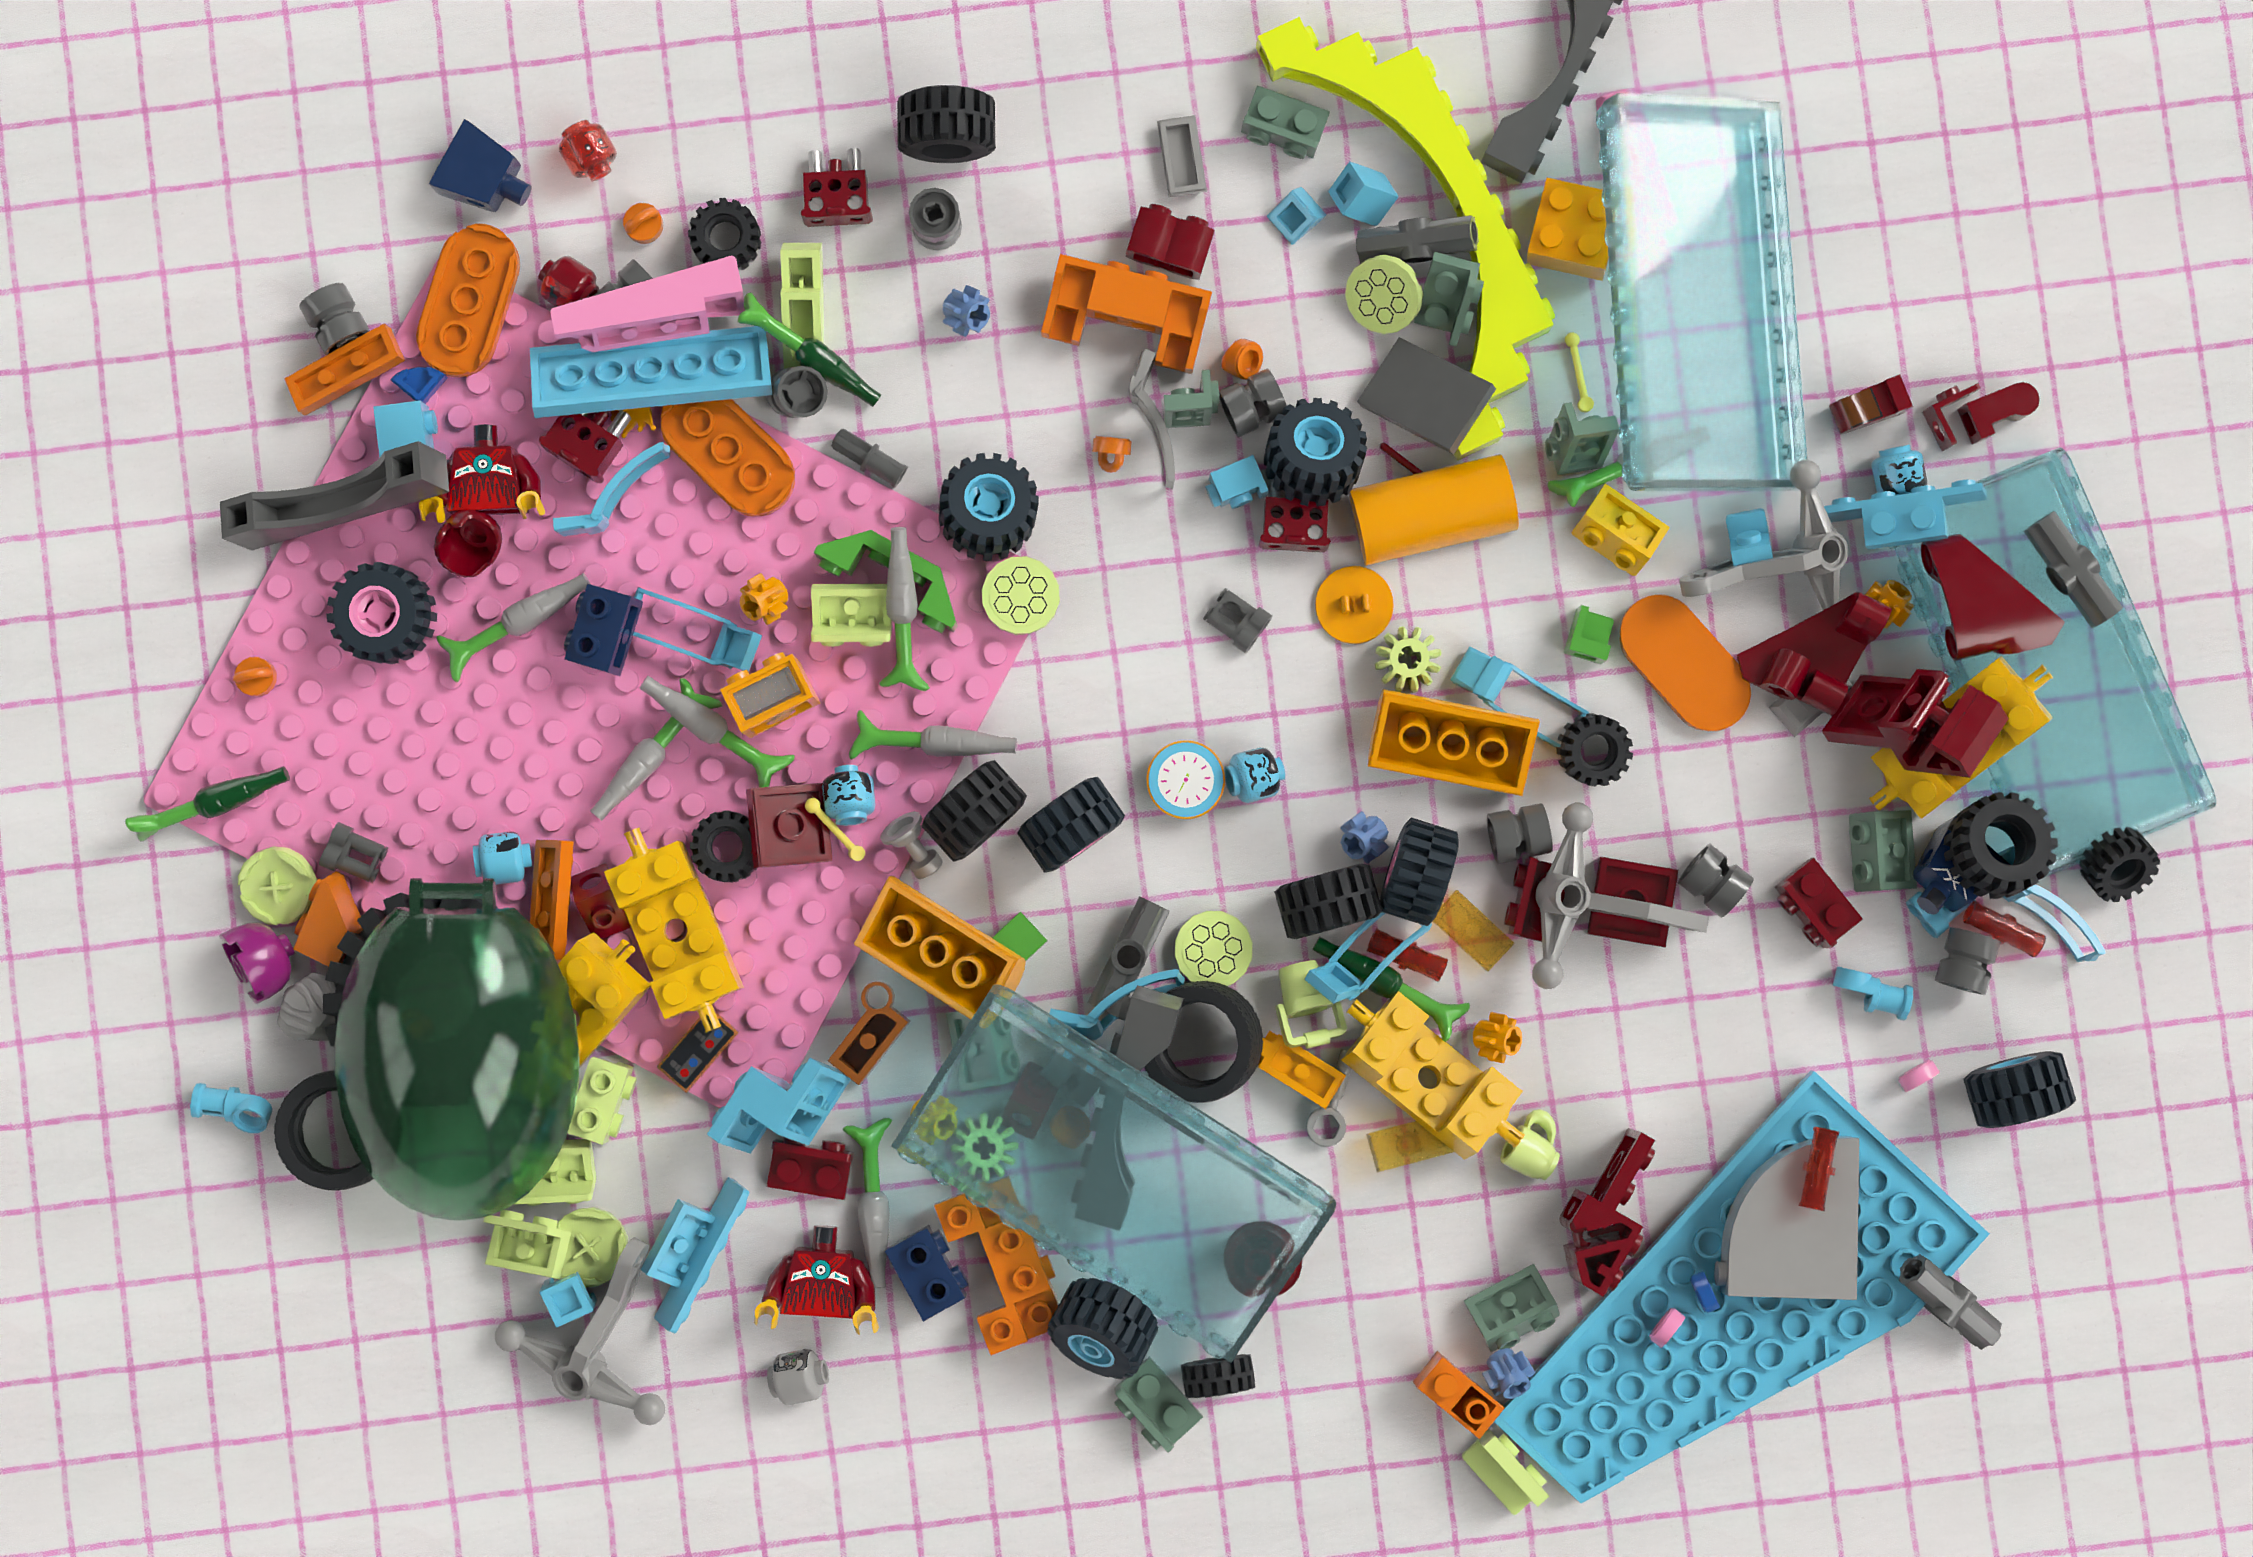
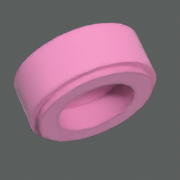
(1918, 1075)
(1666, 1327)

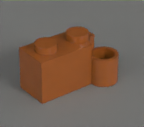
(869, 1037)

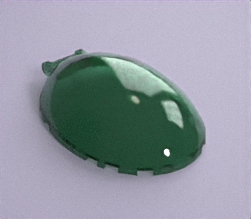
(456, 1054)

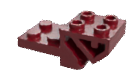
(1917, 724)
(1613, 1236)

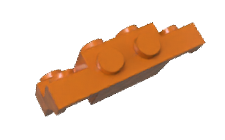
(1130, 300)
(1018, 1270)

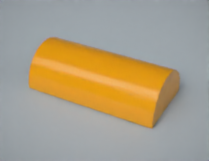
(1434, 509)
(1452, 742)
(936, 948)

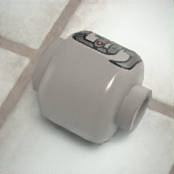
(797, 1377)

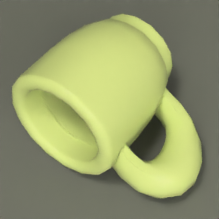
(1534, 1154)

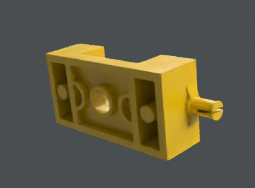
(2025, 716)
(664, 887)
(600, 989)
(1465, 1102)

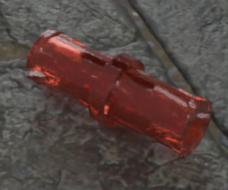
(2006, 925)
(1412, 957)
(1819, 1168)

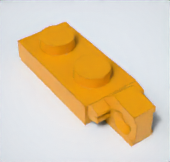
(1300, 1070)

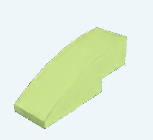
(802, 293)

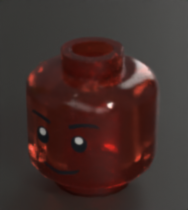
(587, 150)

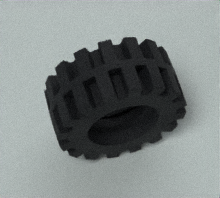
(1217, 1376)

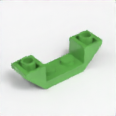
(847, 552)

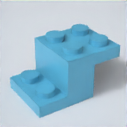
(773, 1103)

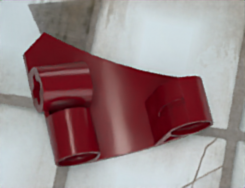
(1985, 602)
(1816, 654)

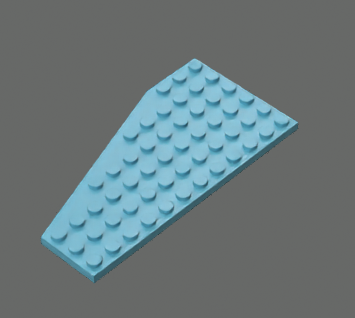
(1621, 1401)

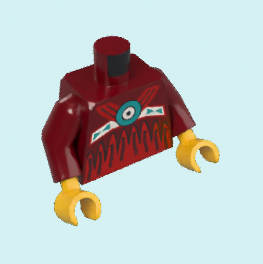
(487, 480)
(820, 1284)

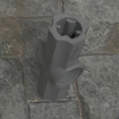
(1418, 239)
(2073, 569)
(1139, 931)
(1950, 1301)

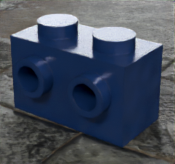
(602, 629)
(920, 1274)

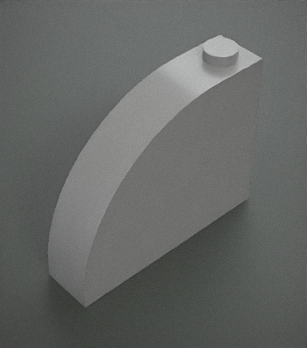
(1788, 1249)

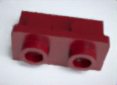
(1817, 904)
(1525, 914)
(810, 1168)

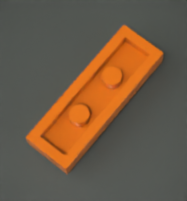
(344, 369)
(552, 892)

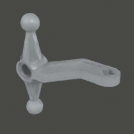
(1815, 550)
(1560, 917)
(582, 1369)

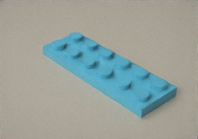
(651, 374)

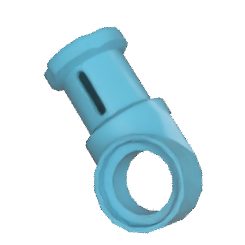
(1877, 995)
(231, 1105)

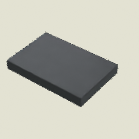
(1426, 395)

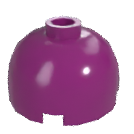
(259, 958)

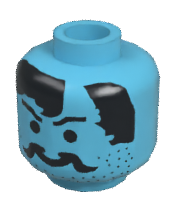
(1899, 470)
(1254, 775)
(848, 795)
(501, 857)

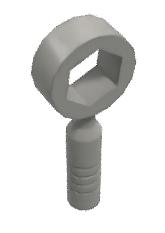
(1331, 1110)

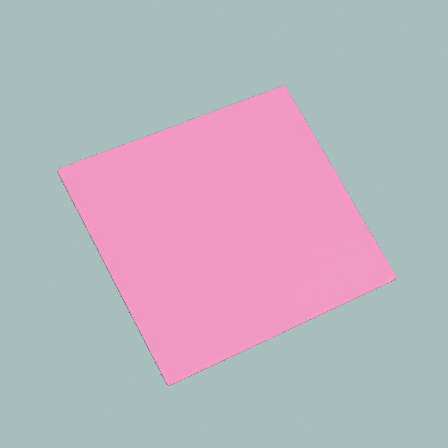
(539, 737)

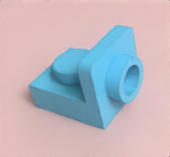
(1749, 537)

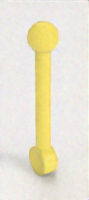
(1585, 403)
(855, 852)

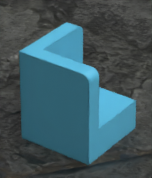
(1363, 194)
(567, 1299)

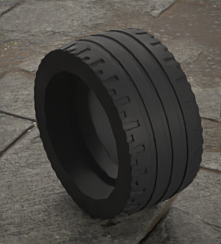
(1248, 1036)
(291, 1144)

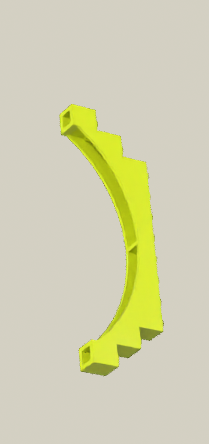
(1409, 103)

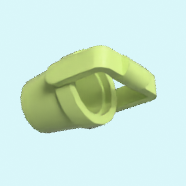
(1303, 1000)

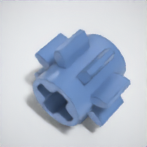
(966, 310)
(1364, 837)
(1508, 1373)

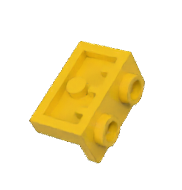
(1620, 530)

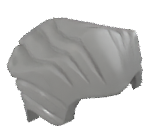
(302, 1009)

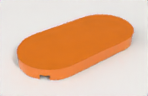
(468, 300)
(730, 454)
(1684, 663)

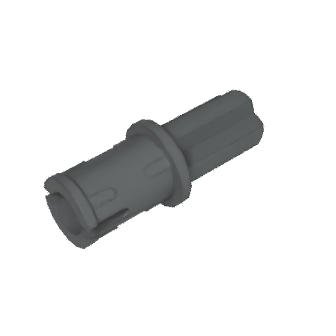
(869, 457)

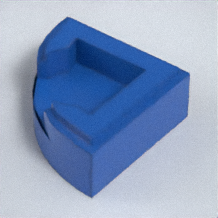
(419, 382)

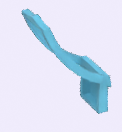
(599, 518)
(733, 647)
(1487, 676)
(2009, 855)
(1338, 983)
(1091, 1026)

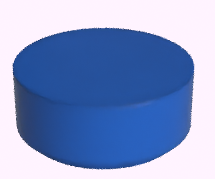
(1704, 1292)

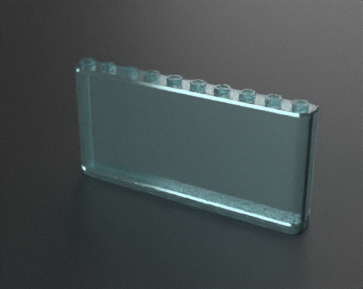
(1701, 293)
(2115, 733)
(1114, 1172)

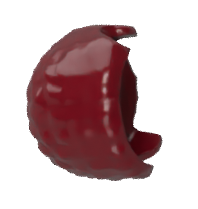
(468, 543)

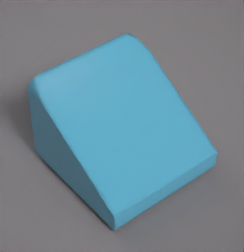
(1296, 215)

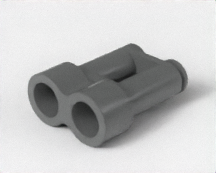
(1250, 627)
(339, 847)

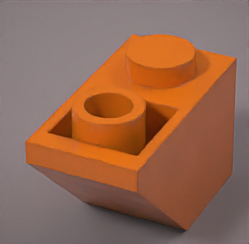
(327, 920)
(1458, 1395)

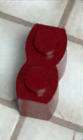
(1170, 241)

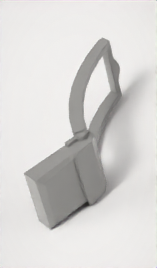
(1140, 397)

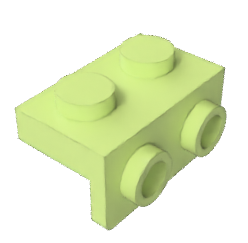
(850, 614)
(600, 1100)
(569, 1178)
(527, 1246)
(1503, 1474)

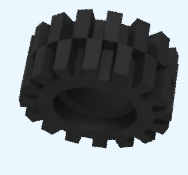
(725, 212)
(1617, 749)
(703, 841)
(2135, 860)

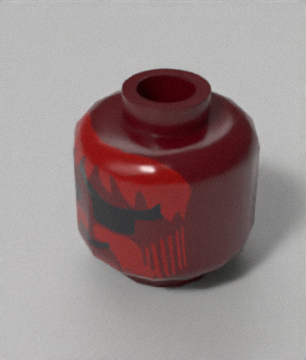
(566, 281)

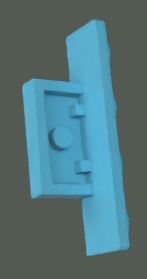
(1905, 517)
(689, 1248)

